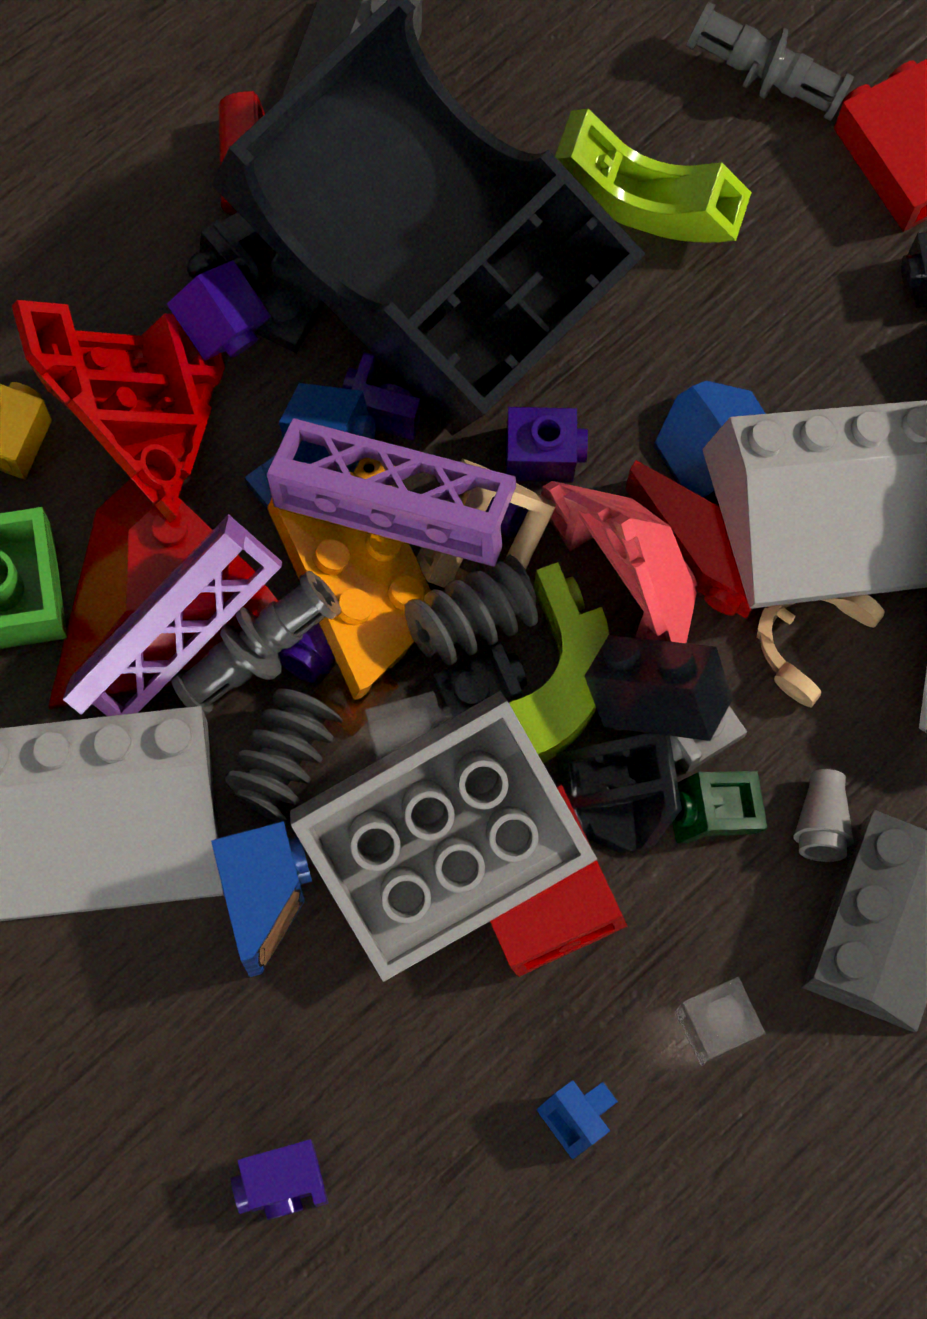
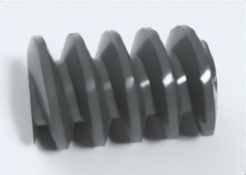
(472, 609)
(281, 752)

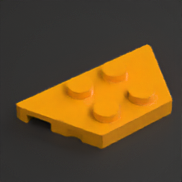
(372, 584)

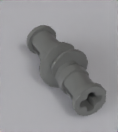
(770, 61)
(257, 643)

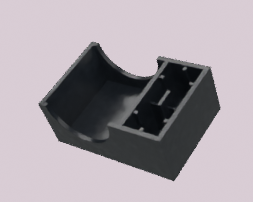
(422, 222)

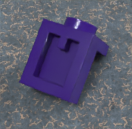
(390, 405)

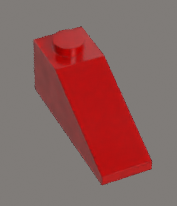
(699, 535)

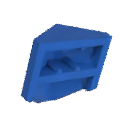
(692, 424)

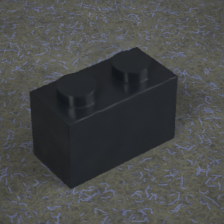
(659, 687)

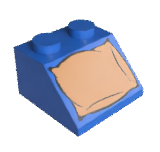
(261, 888)

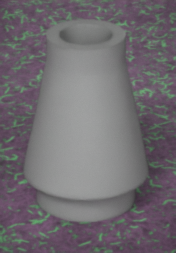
(825, 821)

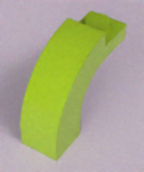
(649, 195)
(564, 704)

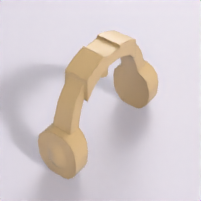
(788, 677)

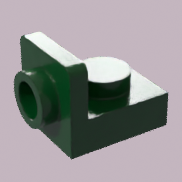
(719, 805)

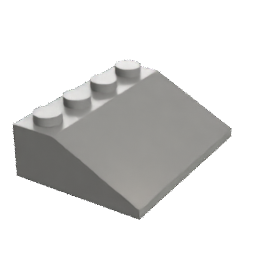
(824, 500)
(106, 813)
(441, 836)

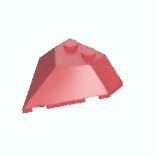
(639, 550)

